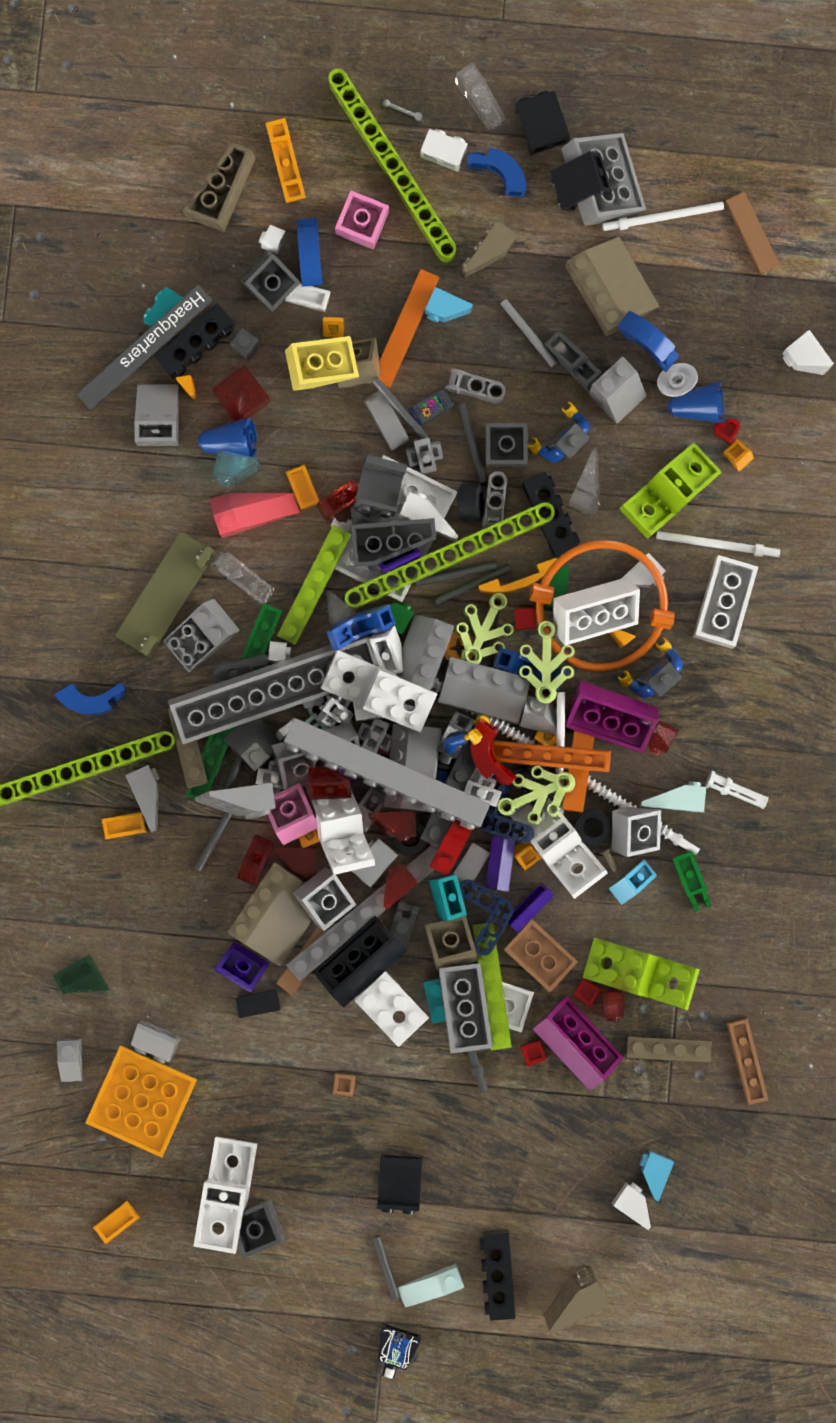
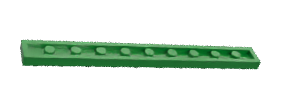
(257, 645)

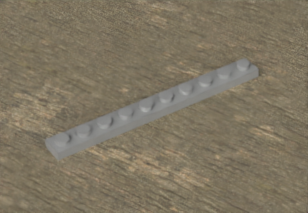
(355, 920)

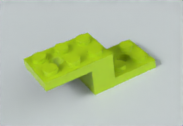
(670, 490)
(641, 973)

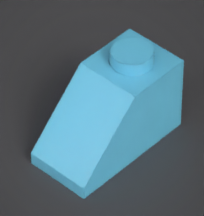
(446, 306)
(633, 882)
(656, 1172)

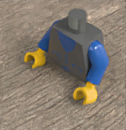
(567, 441)
(658, 677)
(457, 735)

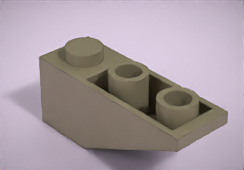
(493, 248)

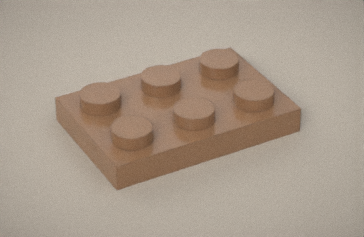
(540, 955)

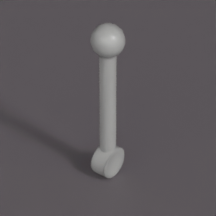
(417, 116)

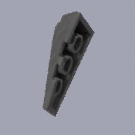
(385, 540)

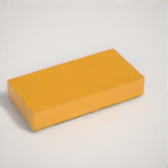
(302, 487)
(124, 825)
(116, 1222)

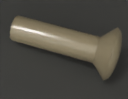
(606, 853)

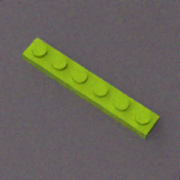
(314, 585)
(493, 991)

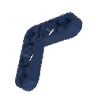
(494, 815)
(493, 908)

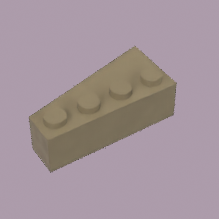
(222, 189)

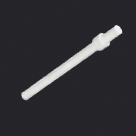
(623, 223)
(757, 549)
(560, 732)

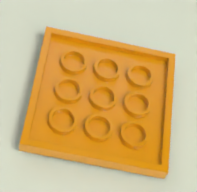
(141, 1101)

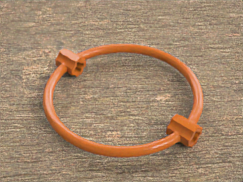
(659, 618)

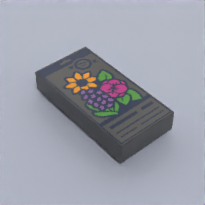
(431, 407)

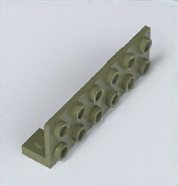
(165, 594)

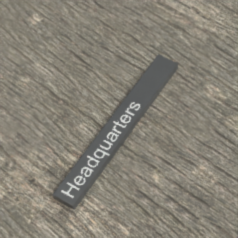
(145, 347)

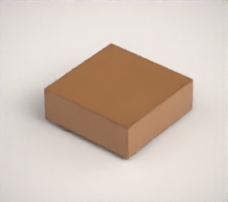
(344, 1084)

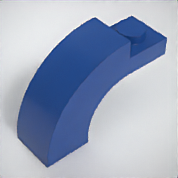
(504, 166)
(309, 252)
(650, 339)
(360, 625)
(512, 662)
(86, 705)

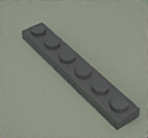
(458, 777)

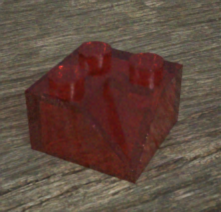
(241, 394)

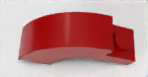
(484, 757)
(450, 848)

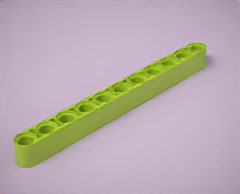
(388, 156)
(457, 548)
(76, 767)

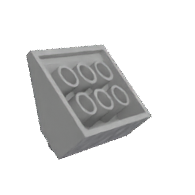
(625, 194)
(241, 801)

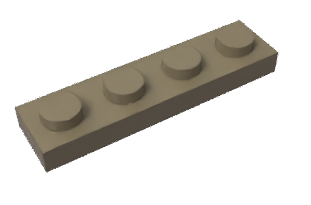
(190, 759)
(668, 1049)

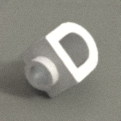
(272, 239)
(278, 652)

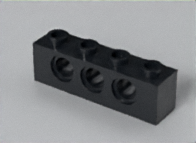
(214, 316)
(532, 488)
(498, 1309)

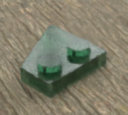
(81, 977)

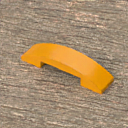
(285, 160)
(494, 586)

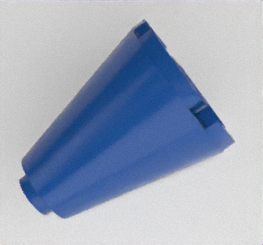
(699, 404)
(232, 437)

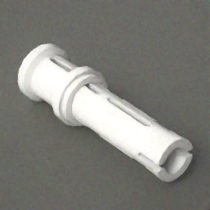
(726, 786)

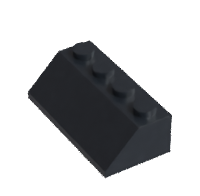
(359, 961)

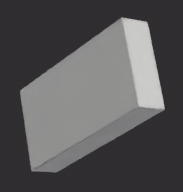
(471, 863)

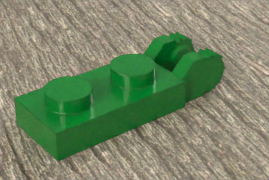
(691, 879)

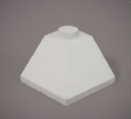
(807, 355)

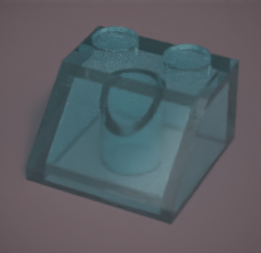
(234, 468)

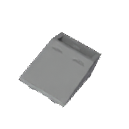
(157, 415)
(201, 635)

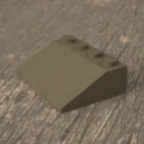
(610, 284)
(273, 916)
(575, 1301)

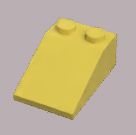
(321, 362)

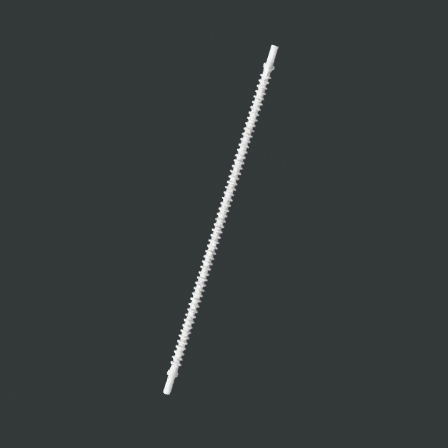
(677, 839)

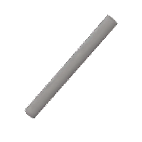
(528, 333)

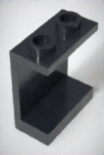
(542, 122)
(580, 180)
(399, 1183)

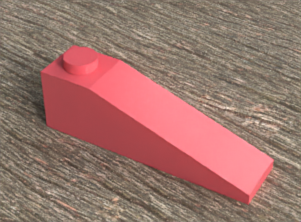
(250, 510)

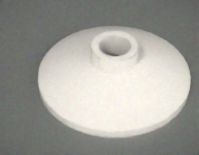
(677, 380)

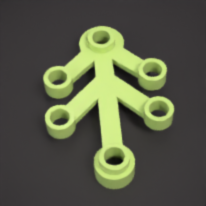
(482, 632)
(546, 666)
(539, 793)

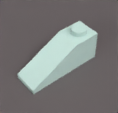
(684, 798)
(431, 1286)

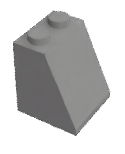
(618, 390)

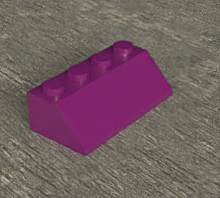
(612, 717)
(578, 1043)

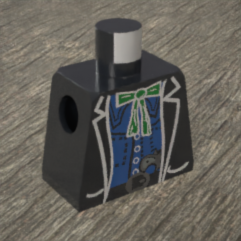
(396, 1348)

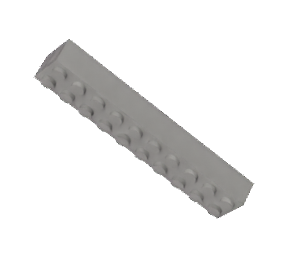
(260, 692)
(386, 773)

